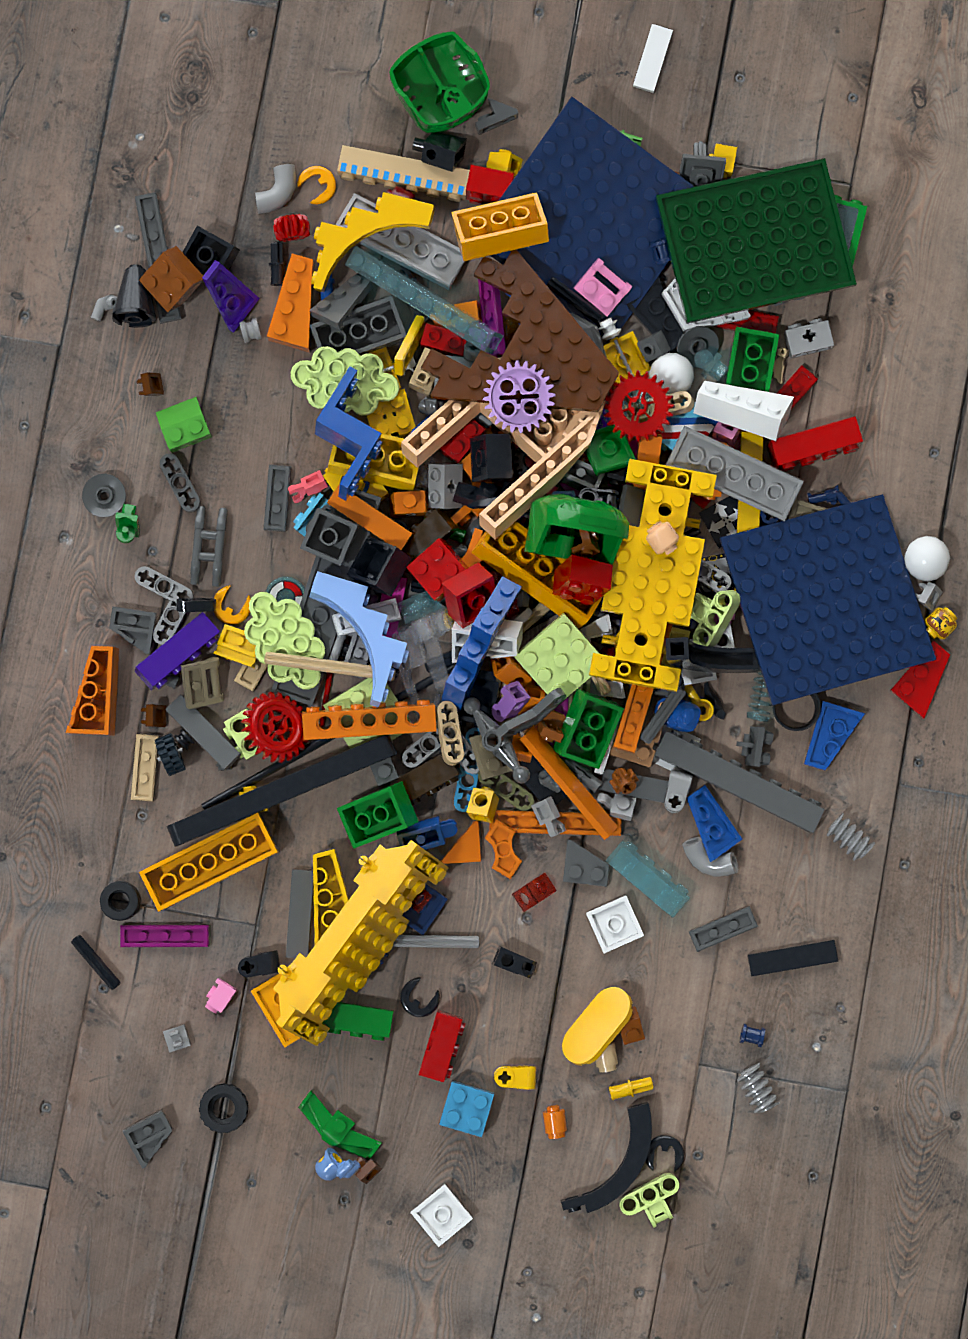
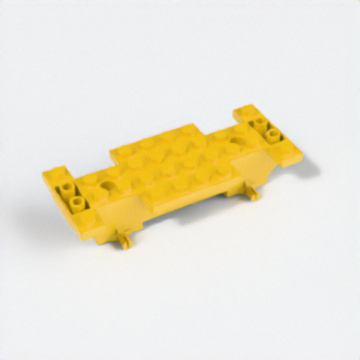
(652, 586)
(355, 938)

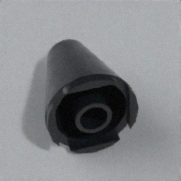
(134, 301)

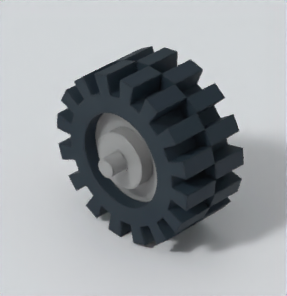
(170, 754)

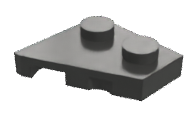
(134, 626)

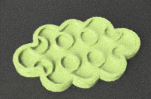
(327, 369)
(283, 630)

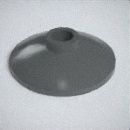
(706, 341)
(96, 487)

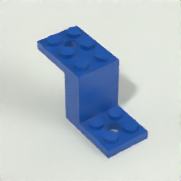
(348, 434)

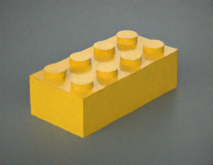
(388, 469)

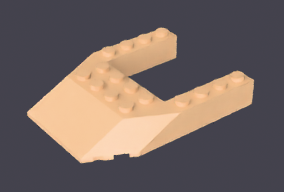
(552, 446)

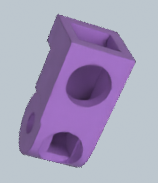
(511, 703)

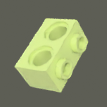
(238, 737)

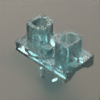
(711, 366)
(418, 606)

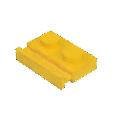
(235, 647)

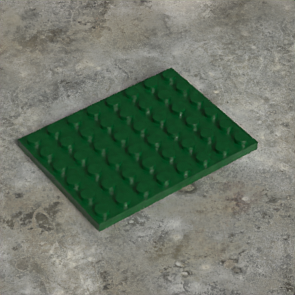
(755, 240)

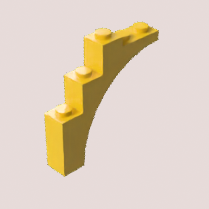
(337, 241)

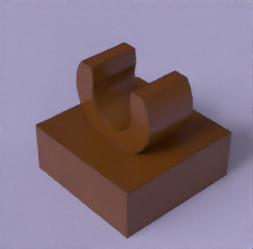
(151, 384)
(154, 715)
(368, 1170)

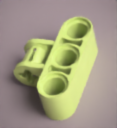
(704, 612)
(655, 1205)

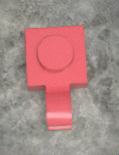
(310, 484)

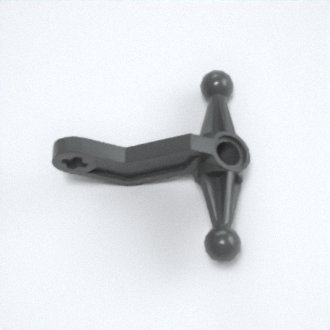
(504, 749)

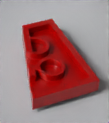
(920, 682)

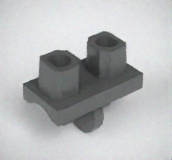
(753, 744)

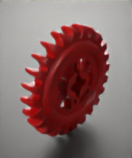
(633, 427)
(261, 732)

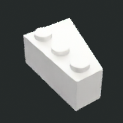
(504, 645)

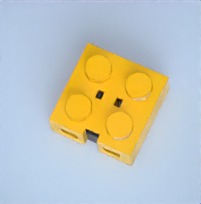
(392, 424)

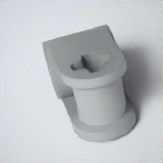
(678, 787)

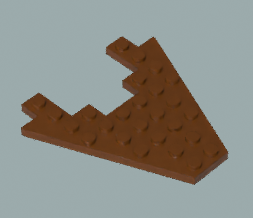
(544, 338)

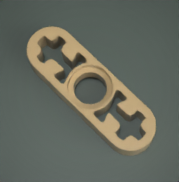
(453, 716)

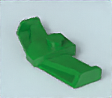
(337, 1128)

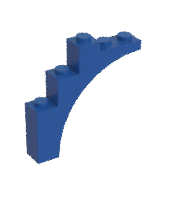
(482, 634)

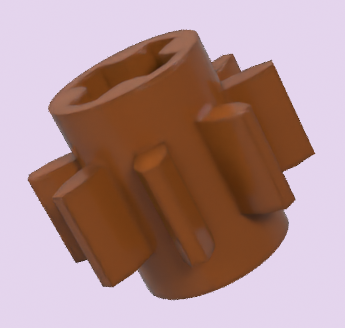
(624, 780)

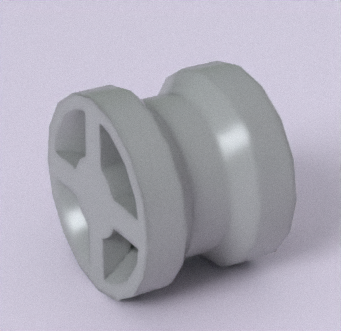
(250, 330)

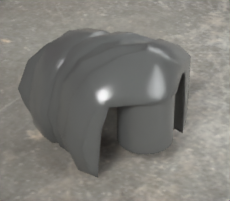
(430, 405)
(547, 781)

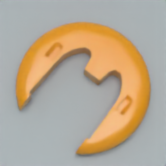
(326, 178)
(226, 616)

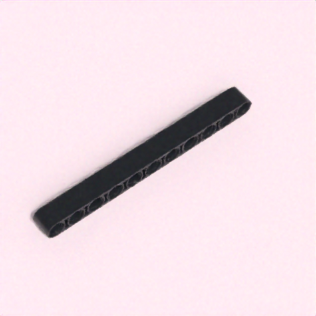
(281, 790)

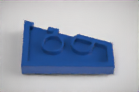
(830, 733)
(712, 823)

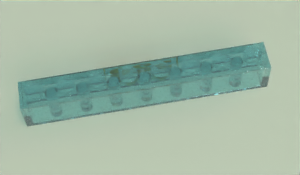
(424, 300)

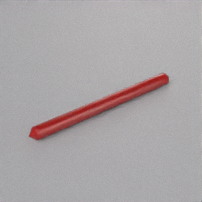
(326, 696)

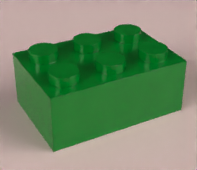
(752, 359)
(588, 728)
(377, 815)

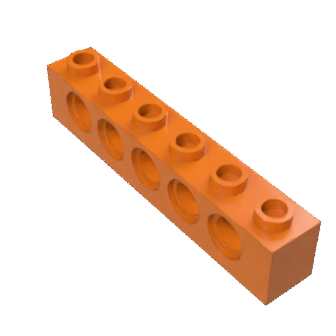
(425, 722)

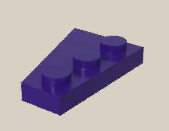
(229, 294)

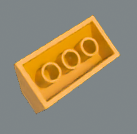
(500, 226)

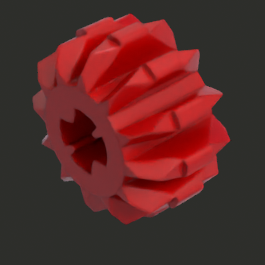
(291, 227)

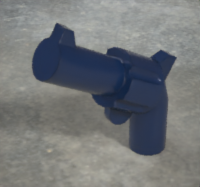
(829, 495)

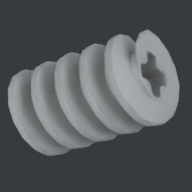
(850, 838)
(756, 1089)

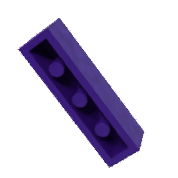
(177, 651)

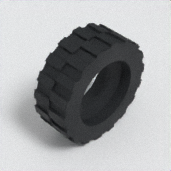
(223, 1125)

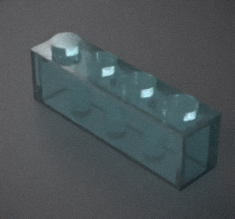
(647, 878)

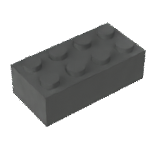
(365, 331)

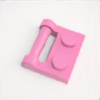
(598, 293)

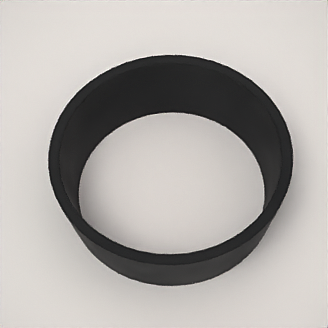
(816, 714)

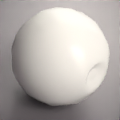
(675, 372)
(927, 558)

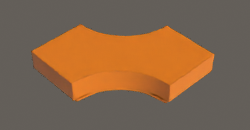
(500, 838)

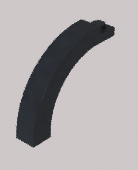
(701, 658)
(627, 1172)

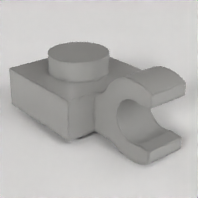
(619, 807)
(546, 814)

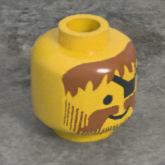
(941, 623)

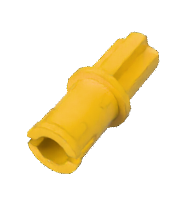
(631, 1088)

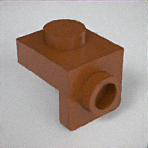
(589, 545)
(551, 727)
(633, 1029)

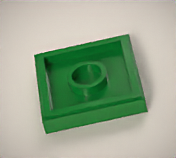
(608, 451)

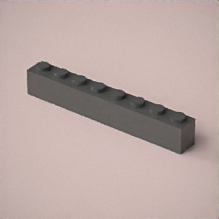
(739, 782)

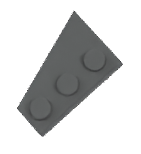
(341, 301)

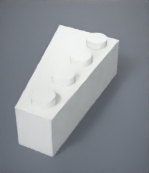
(744, 408)

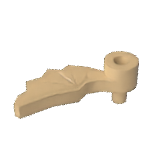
(779, 366)

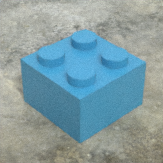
(466, 1108)

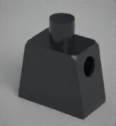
(441, 150)

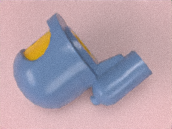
(333, 1166)

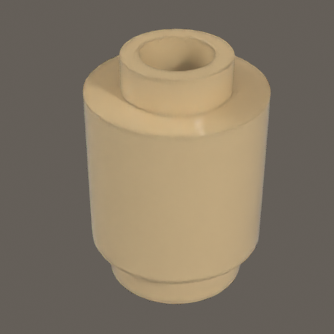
(608, 1059)

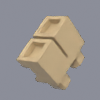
(420, 380)

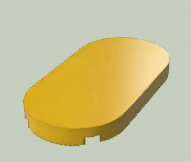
(597, 1026)

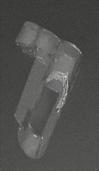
(425, 648)

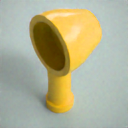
(700, 702)

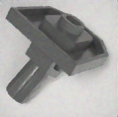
(701, 169)

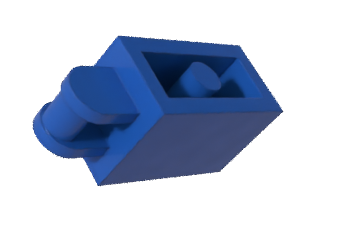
(428, 832)

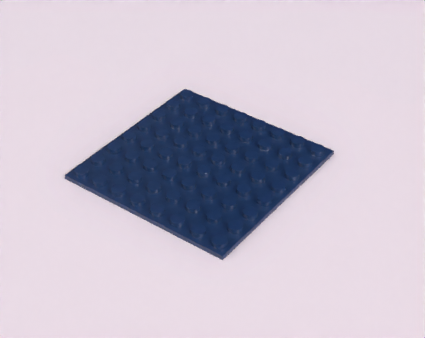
(596, 205)
(827, 599)

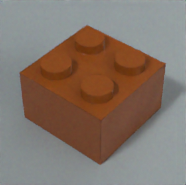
(171, 279)

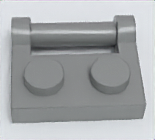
(356, 652)

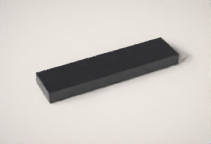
(792, 958)

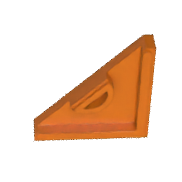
(466, 848)

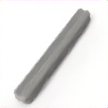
(437, 941)

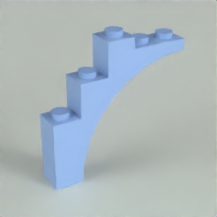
(383, 652)

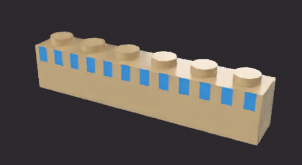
(402, 171)

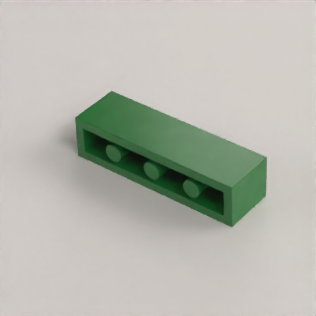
(360, 1020)

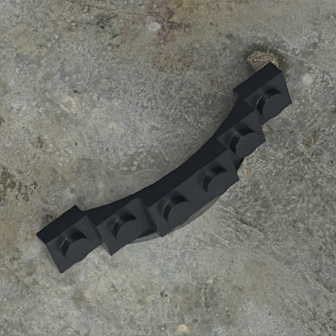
(482, 497)

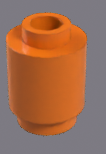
(555, 1122)

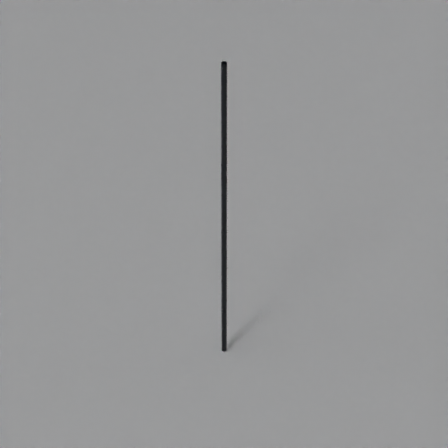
(320, 742)

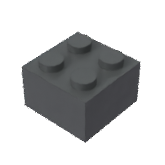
(330, 536)

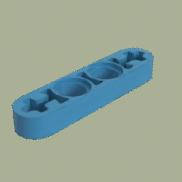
(459, 785)

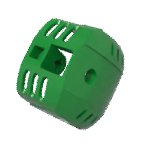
(436, 78)
(574, 514)

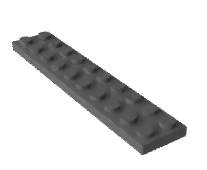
(320, 613)

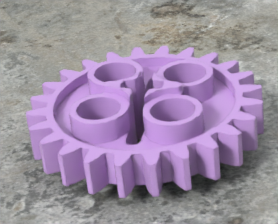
(517, 376)

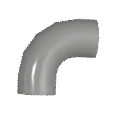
(280, 192)
(722, 866)

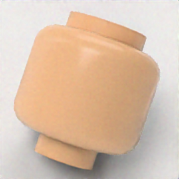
(662, 538)

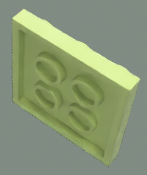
(558, 657)
(361, 694)

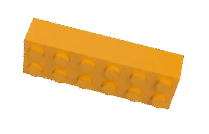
(530, 571)
(208, 862)

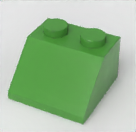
(183, 425)

